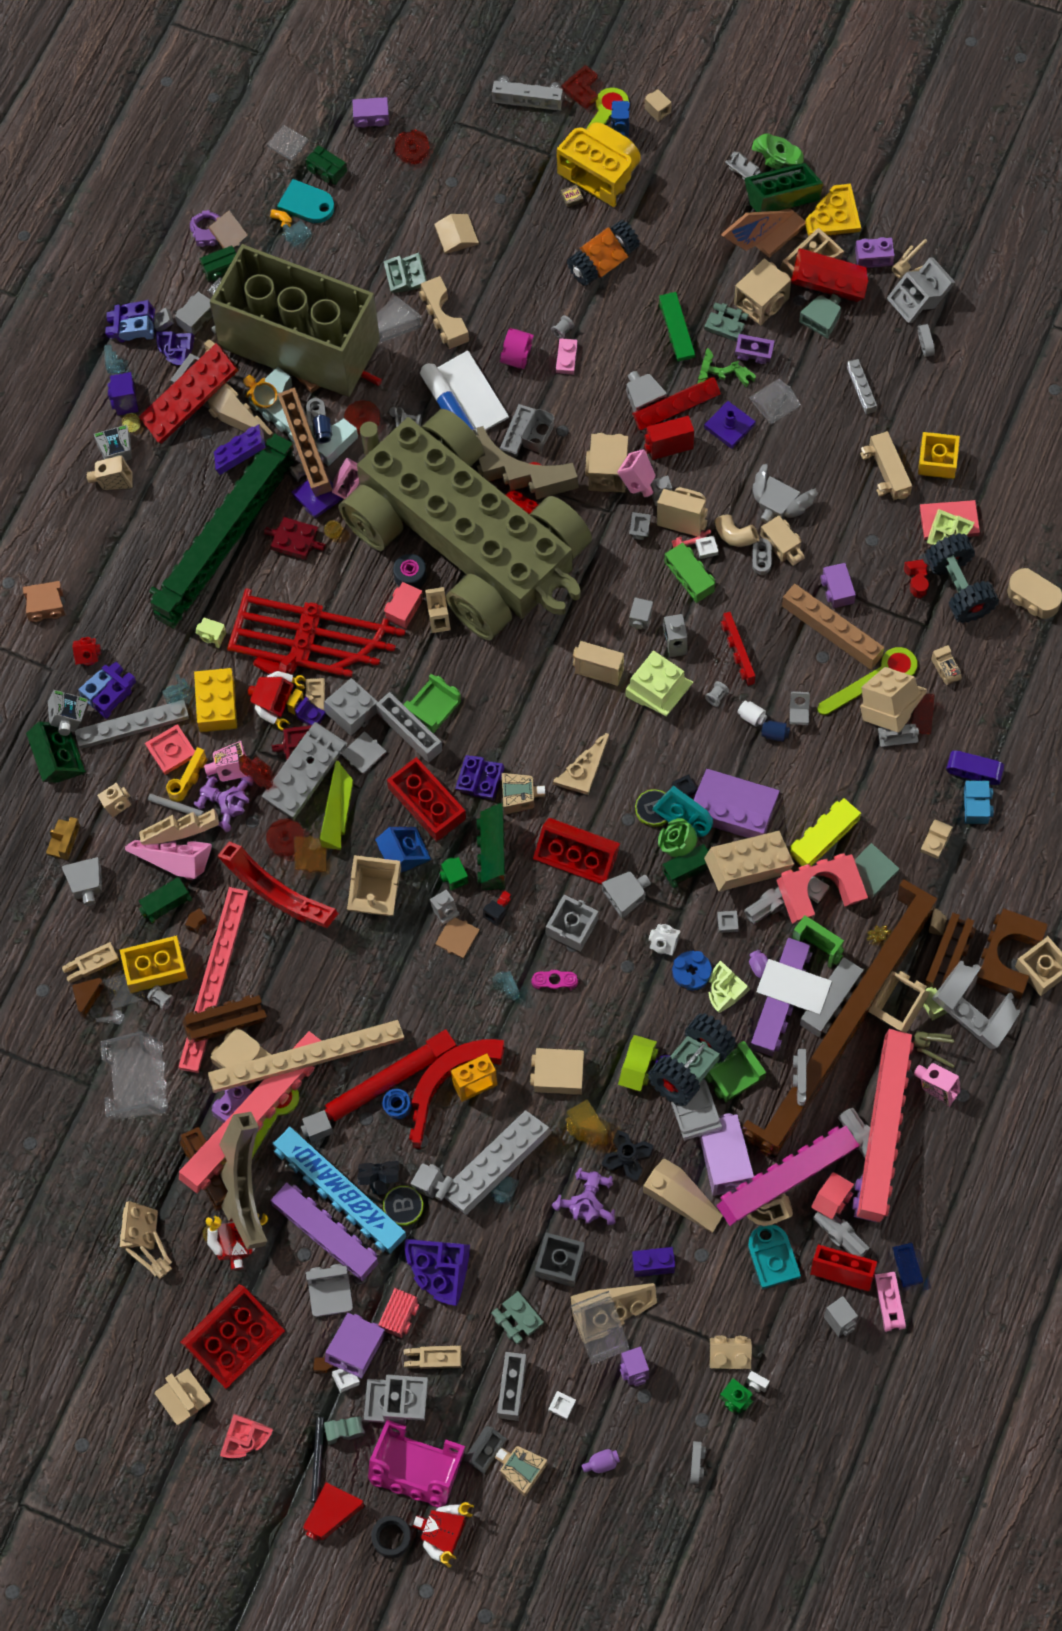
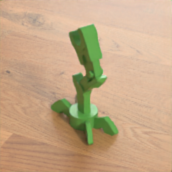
(741, 373)

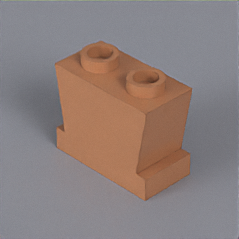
(44, 601)

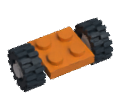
(603, 252)

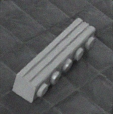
(861, 386)

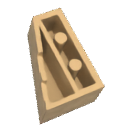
(816, 242)

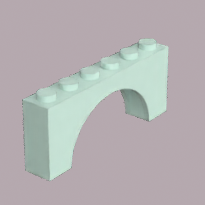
(342, 432)

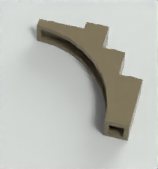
(541, 479)
(237, 1176)

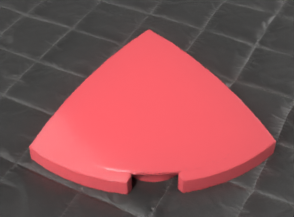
(244, 1437)

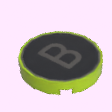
(645, 805)
(403, 1205)

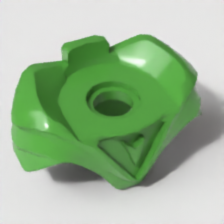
(770, 148)

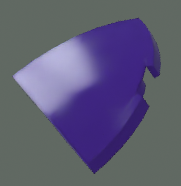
(175, 346)

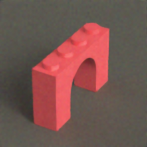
(841, 871)

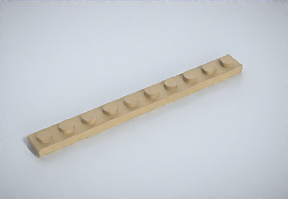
(305, 1056)

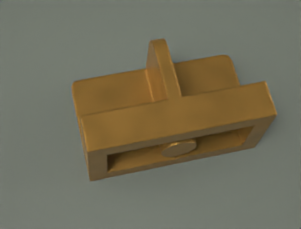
(63, 838)

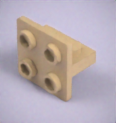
(138, 1226)
(182, 1396)

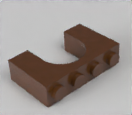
(1009, 927)

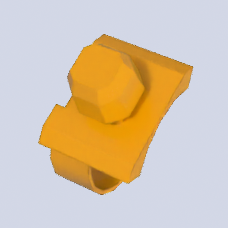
(250, 382)

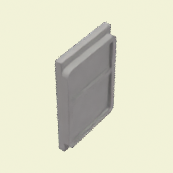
(698, 1115)

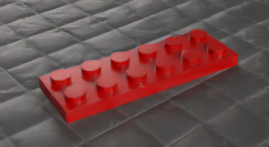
(188, 393)

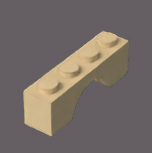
(452, 329)

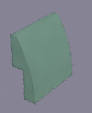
(405, 273)
(875, 870)

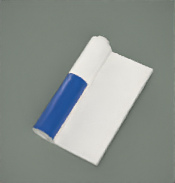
(464, 391)

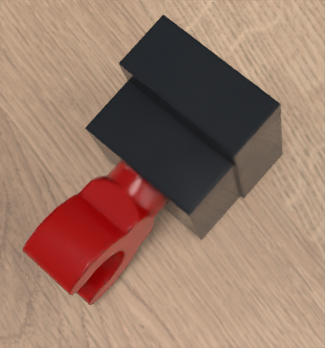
(495, 910)

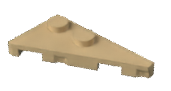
(582, 772)

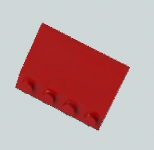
(232, 1336)

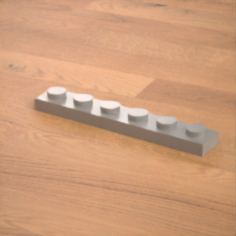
(131, 724)

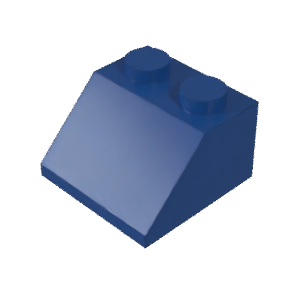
(404, 846)

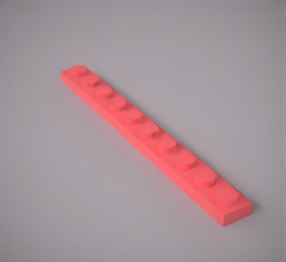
(216, 970)

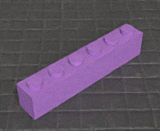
(774, 1013)
(324, 1231)

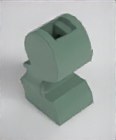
(347, 1429)

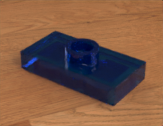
(907, 1265)

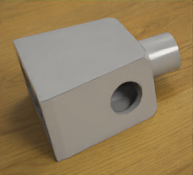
(643, 391)
(84, 879)
(625, 892)

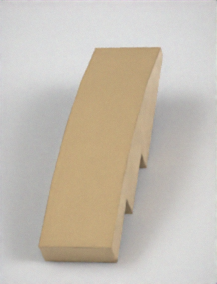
(172, 829)

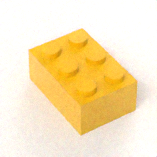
(215, 700)
(153, 964)

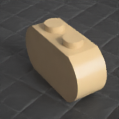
(1034, 593)

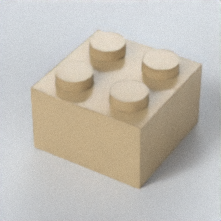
(1042, 965)

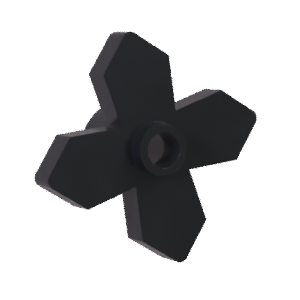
(630, 1163)
(378, 1175)

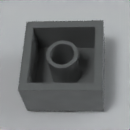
(559, 1259)

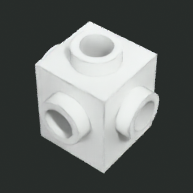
(664, 939)

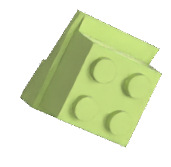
(658, 684)

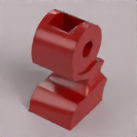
(919, 583)

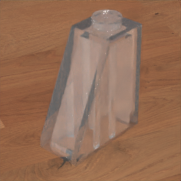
(397, 319)

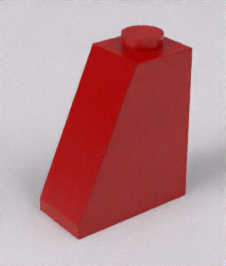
(331, 1512)

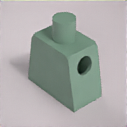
(821, 314)

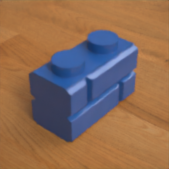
(620, 117)

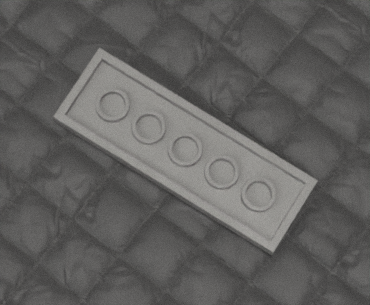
(496, 1162)

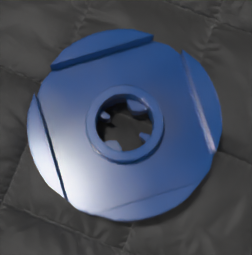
(696, 960)

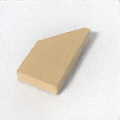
(316, 692)

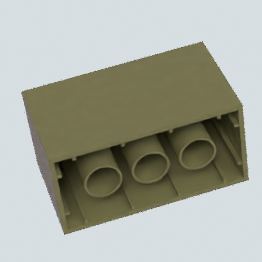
(295, 320)

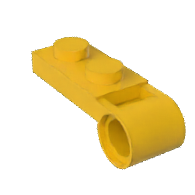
(189, 777)

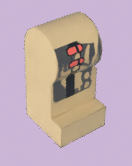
(946, 665)

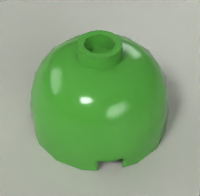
(678, 838)

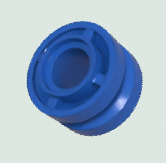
(392, 1096)

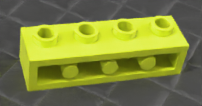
(825, 833)

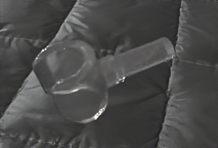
(117, 1018)

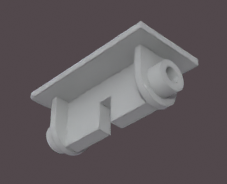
(738, 165)
(905, 736)

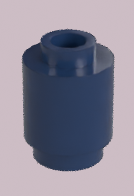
(322, 429)
(775, 731)

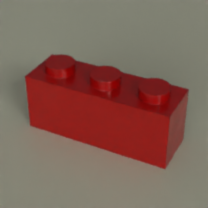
(843, 1267)

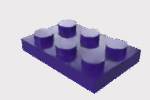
(239, 449)

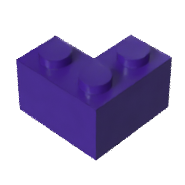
(122, 394)

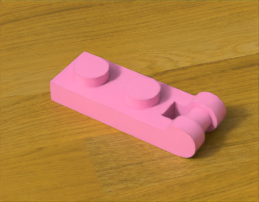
(889, 1301)

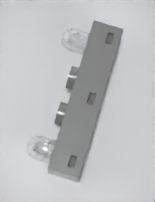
(527, 95)

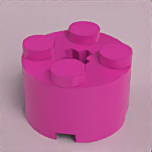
(516, 348)

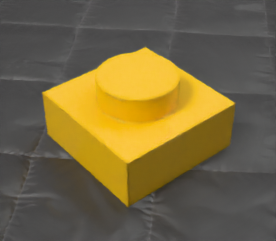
(293, 700)

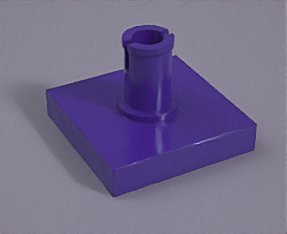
(729, 424)

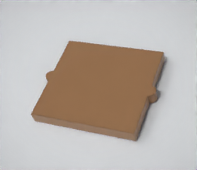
(227, 230)
(457, 937)

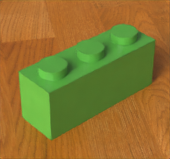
(690, 572)

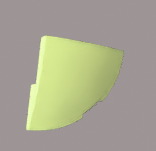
(946, 525)
(725, 987)

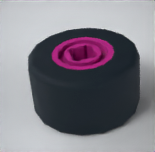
(410, 570)

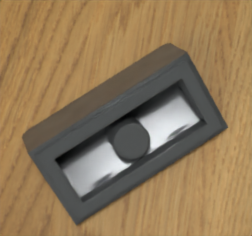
(485, 1449)

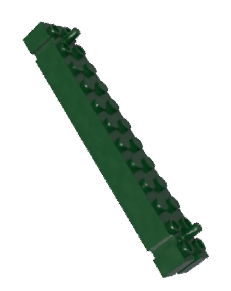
(222, 531)

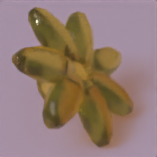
(878, 934)

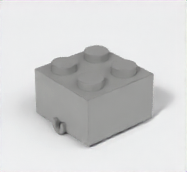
(350, 706)
(572, 922)

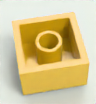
(938, 455)

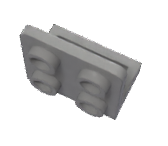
(329, 1290)

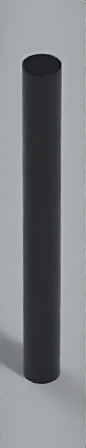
(317, 1463)

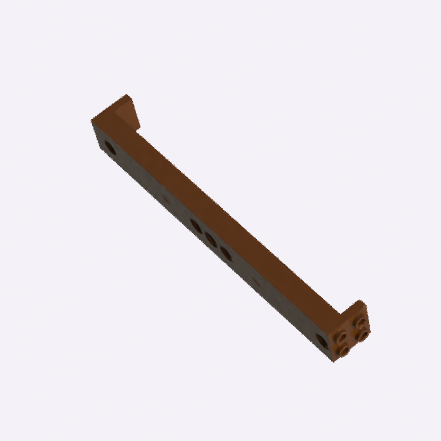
(847, 1023)

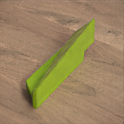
(337, 808)

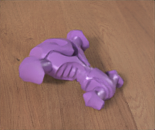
(230, 801)
(586, 1205)

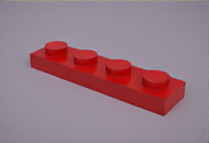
(739, 655)

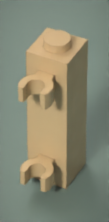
(890, 466)

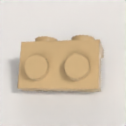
(730, 1352)

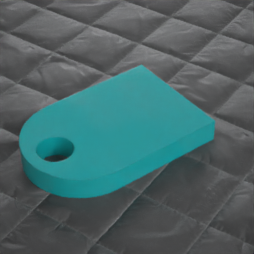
(305, 202)
(678, 805)
(773, 1257)

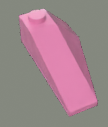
(180, 860)

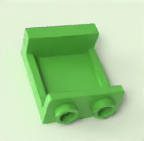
(434, 703)
(821, 938)
(736, 1073)

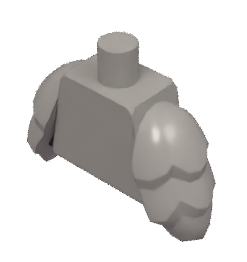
(778, 498)

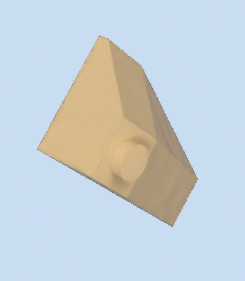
(231, 411)
(678, 1192)
(627, 1300)

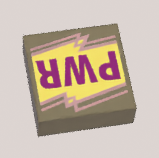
(572, 196)

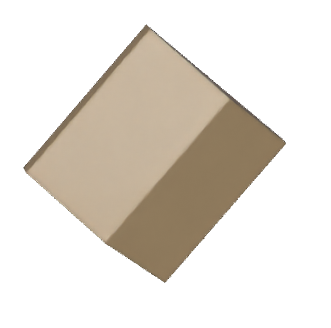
(456, 232)

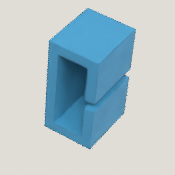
(977, 802)

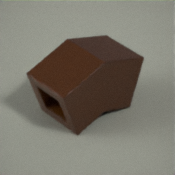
(195, 920)
(321, 1366)

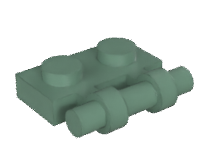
(725, 326)
(523, 1315)

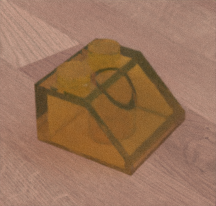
(586, 1125)

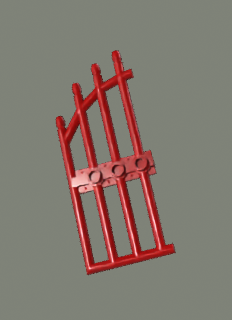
(305, 635)

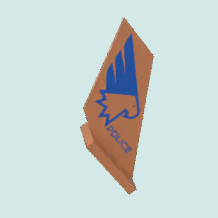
(765, 230)

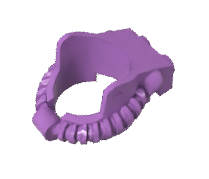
(203, 237)

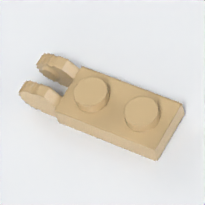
(91, 962)
(434, 1357)

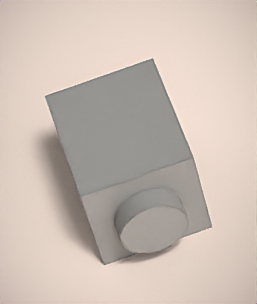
(640, 613)
(316, 1126)

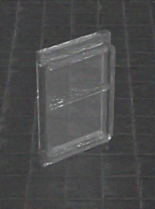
(600, 1327)

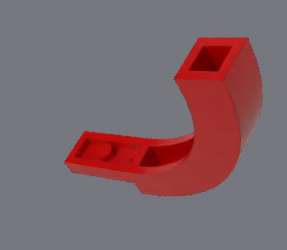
(272, 890)
(440, 1071)

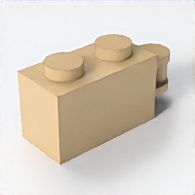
(783, 540)

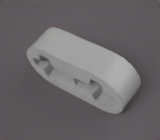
(926, 340)

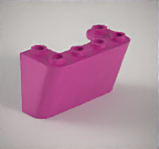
(414, 1467)

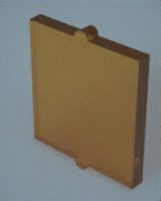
(309, 854)

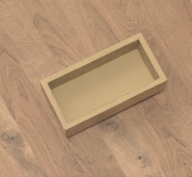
(748, 860)

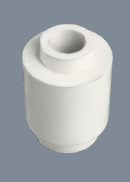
(752, 713)

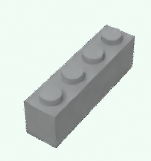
(409, 727)
(844, 980)

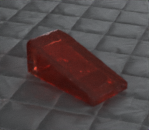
(924, 714)

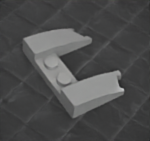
(950, 998)

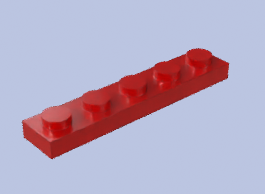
(676, 403)

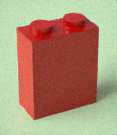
(669, 438)

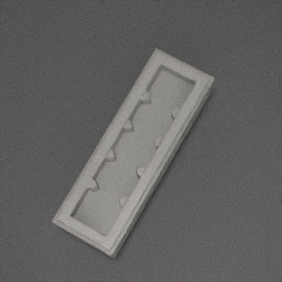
(512, 441)

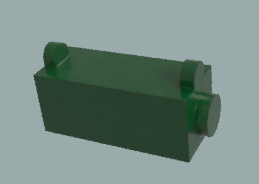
(685, 866)
(164, 900)

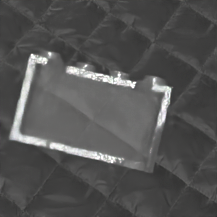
(136, 1075)

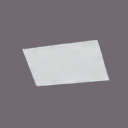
(794, 986)

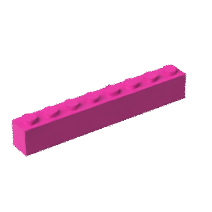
(787, 1175)

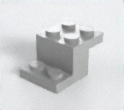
(920, 290)
(396, 1399)

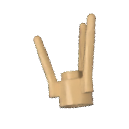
(903, 265)
(158, 1267)

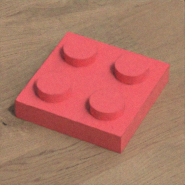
(170, 749)

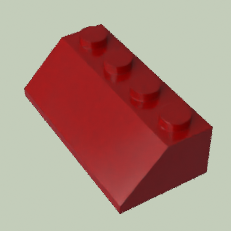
(830, 275)
(576, 850)

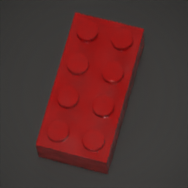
(426, 799)

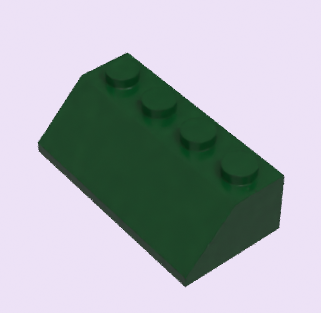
(783, 188)
(492, 848)

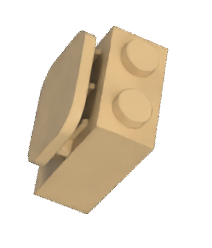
(682, 511)
(237, 1049)

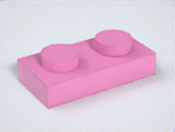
(566, 356)

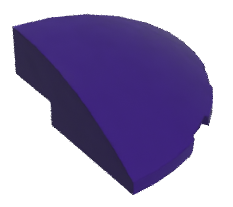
(439, 1267)

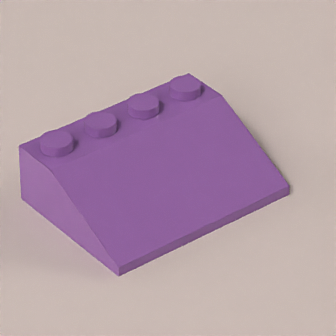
(736, 803)

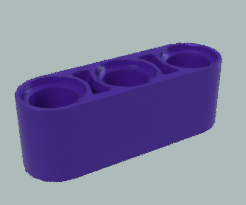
(975, 767)

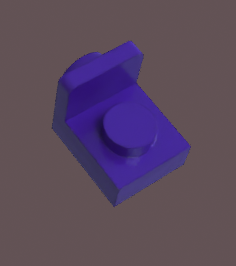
(308, 712)

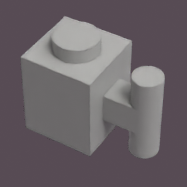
(430, 1180)

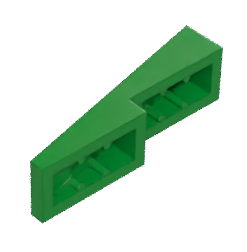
(676, 326)

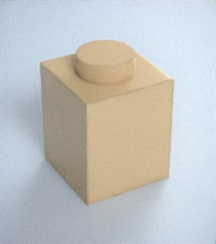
(657, 105)

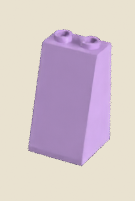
(726, 1156)

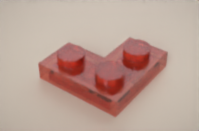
(578, 86)
(257, 770)

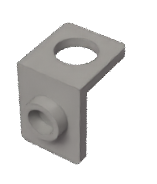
(799, 712)

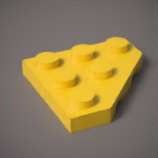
(835, 213)

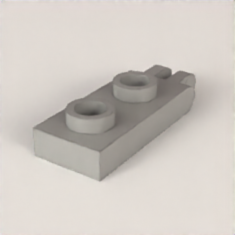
(800, 1079)

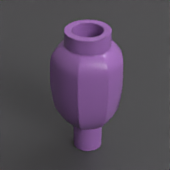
(758, 962)
(602, 1461)

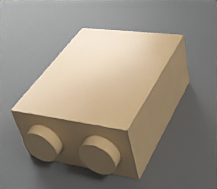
(557, 1071)

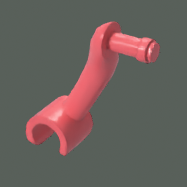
(678, 541)

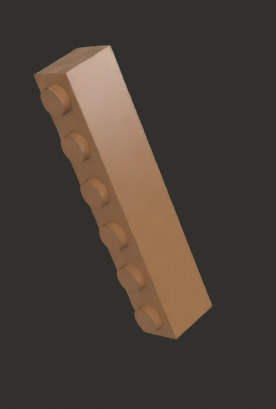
(305, 442)
(833, 626)

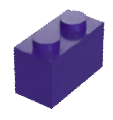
(653, 1262)

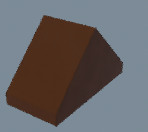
(86, 994)

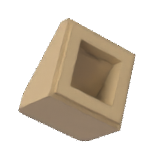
(937, 922)

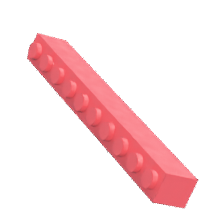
(262, 1104)
(884, 1126)

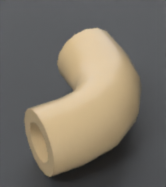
(734, 535)

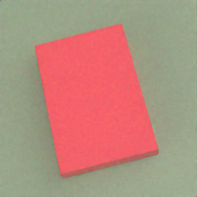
(964, 509)

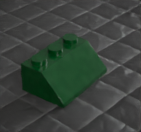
(54, 753)

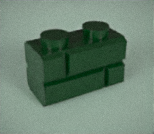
(326, 165)
(217, 263)

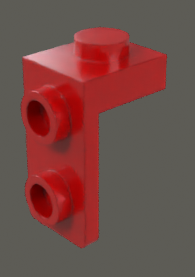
(287, 665)

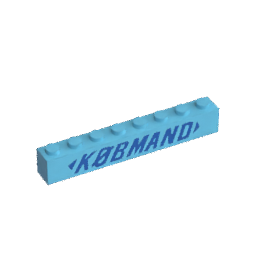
(339, 1190)

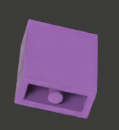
(354, 1345)

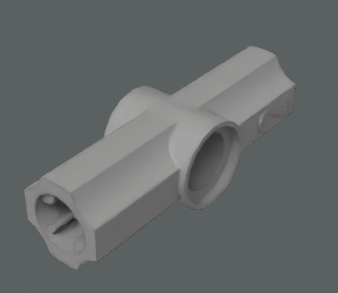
(768, 903)
(857, 1128)
(842, 1234)

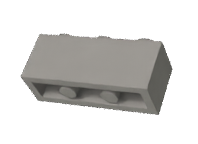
(511, 1386)

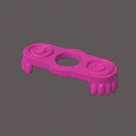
(541, 979)

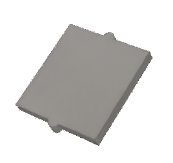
(363, 752)

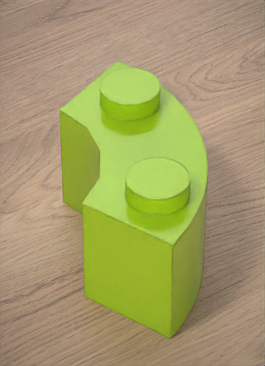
(637, 1063)

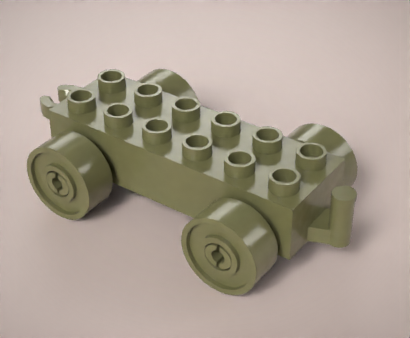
(430, 486)

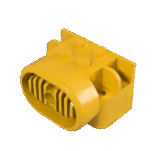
(598, 160)

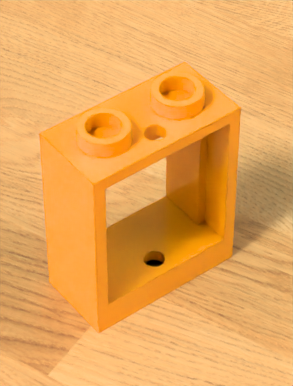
(474, 1081)

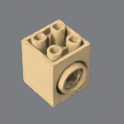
(762, 291)
(604, 461)

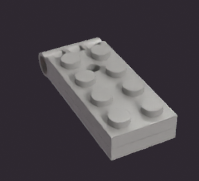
(300, 779)

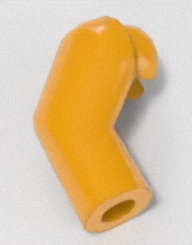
(283, 216)

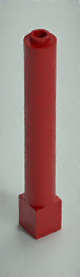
(390, 1076)

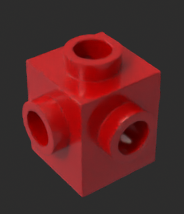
(86, 651)

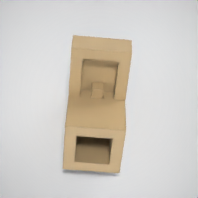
(437, 610)
(936, 839)

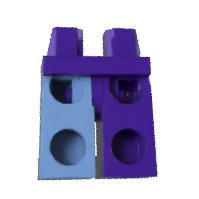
(131, 321)
(107, 689)

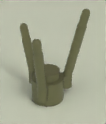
(923, 1040)

